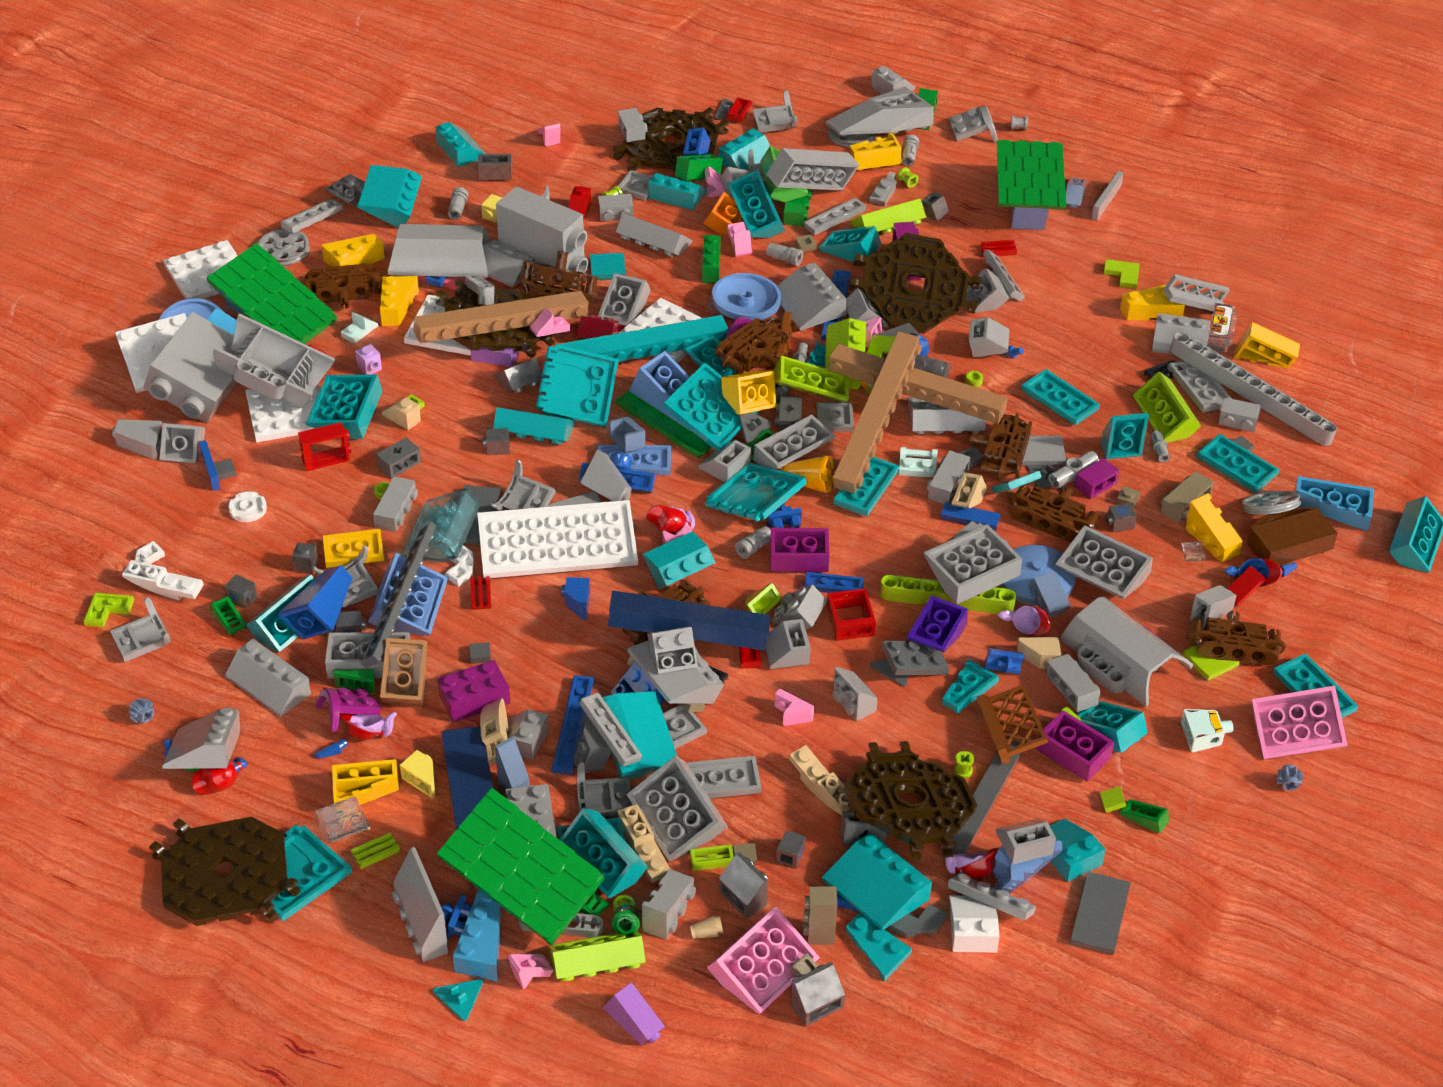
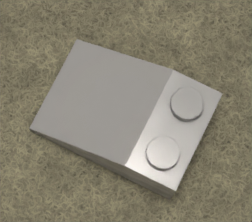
(624, 299)

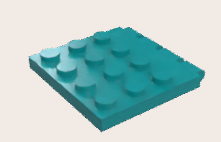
(577, 385)
(755, 492)
(312, 865)

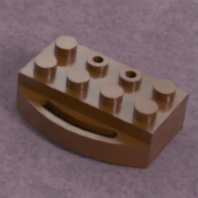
(1291, 535)

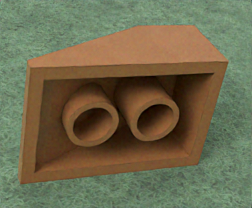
(404, 672)

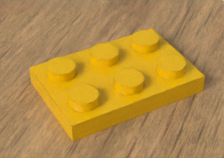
(345, 547)

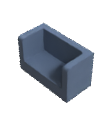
(627, 434)
(1049, 594)

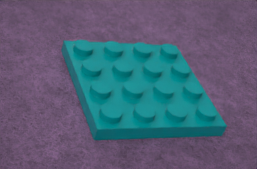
(704, 409)

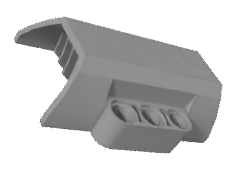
(439, 251)
(272, 362)
(1117, 649)

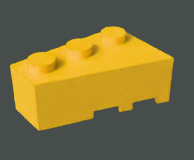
(877, 153)
(353, 251)
(396, 297)
(1148, 302)
(1267, 347)
(1209, 528)
(364, 780)

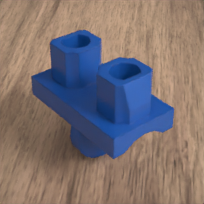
(785, 515)
(1004, 661)
(461, 910)

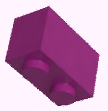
(1096, 478)

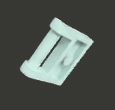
(917, 466)

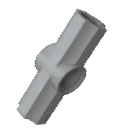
(1069, 471)

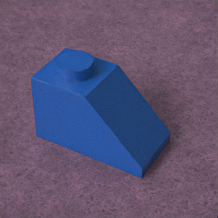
(696, 142)
(577, 595)

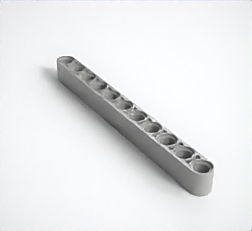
(1253, 389)

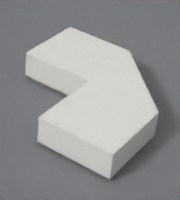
(149, 553)
(463, 569)

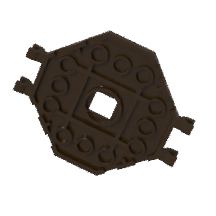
(660, 124)
(920, 257)
(519, 338)
(943, 798)
(202, 896)

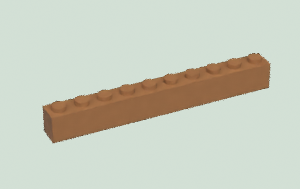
(497, 316)
(922, 385)
(876, 413)

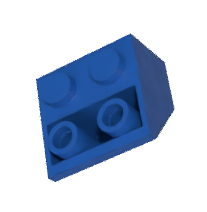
(636, 681)

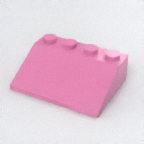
(1299, 722)
(760, 961)

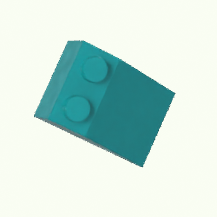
(851, 241)
(1124, 436)
(1117, 723)
(1079, 852)

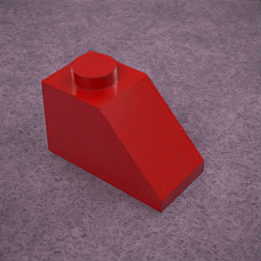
(580, 200)

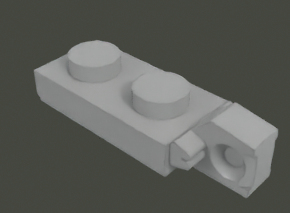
(884, 190)

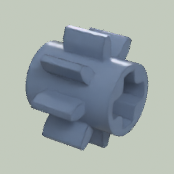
(141, 710)
(1289, 777)

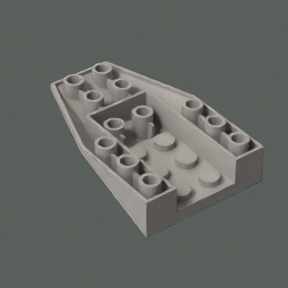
(885, 114)

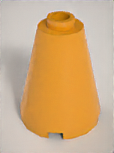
(815, 470)

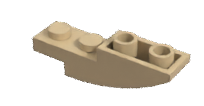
(493, 727)
(819, 780)
(642, 842)

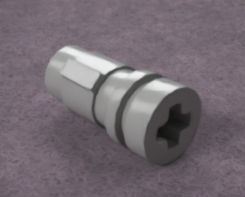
(910, 148)
(458, 201)
(783, 253)
(750, 544)

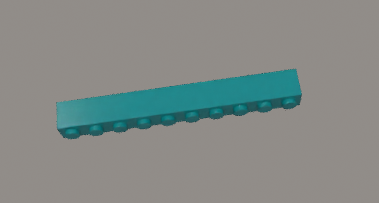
(654, 340)

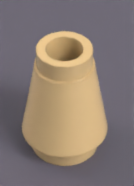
(707, 928)

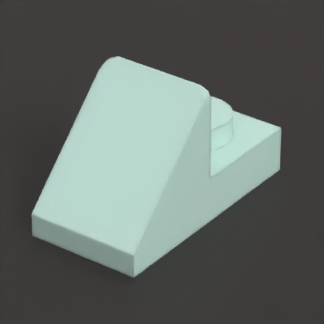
(359, 328)

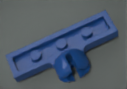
(636, 479)

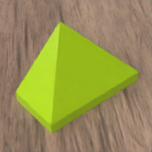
(763, 599)

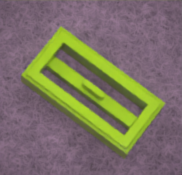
(373, 848)
(712, 860)

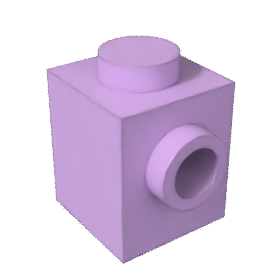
(368, 360)

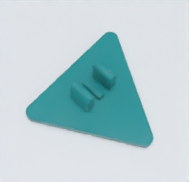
(460, 996)

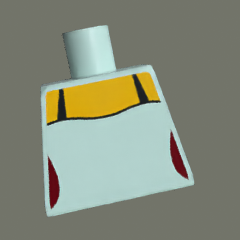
(1204, 728)

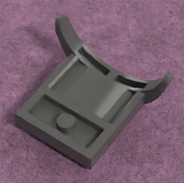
(602, 795)

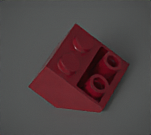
(594, 326)

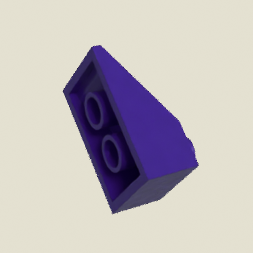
(939, 624)

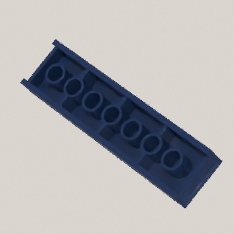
(707, 621)
(466, 770)

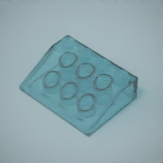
(453, 520)

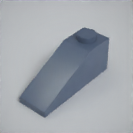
(1075, 192)
(510, 766)

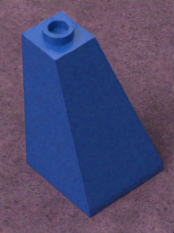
(318, 604)

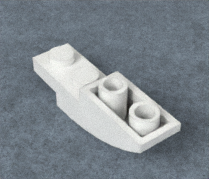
(160, 581)

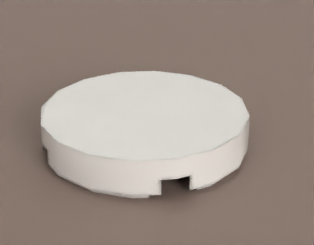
(247, 507)

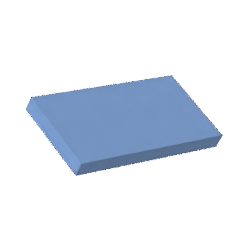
(649, 459)

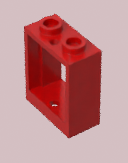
(328, 457)
(856, 627)

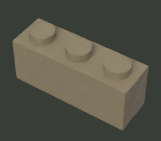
(1177, 503)
(820, 915)

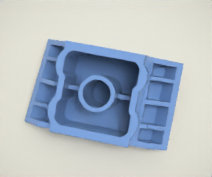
(1013, 876)

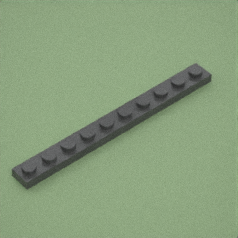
(398, 595)

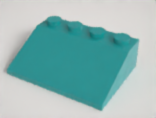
(389, 193)
(346, 400)
(646, 726)
(878, 882)

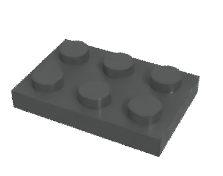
(914, 658)

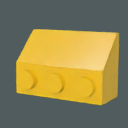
(750, 391)

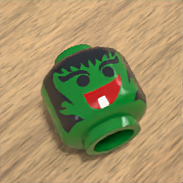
(626, 920)

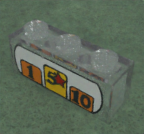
(1222, 326)

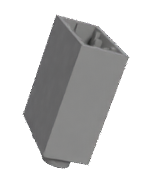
(541, 229)
(187, 369)

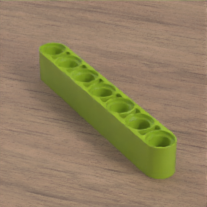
(920, 590)

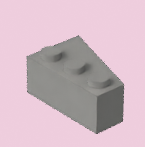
(668, 904)

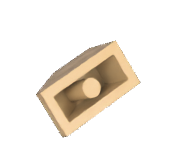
(404, 413)
(970, 491)
(1039, 650)

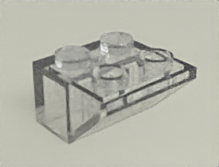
(341, 820)

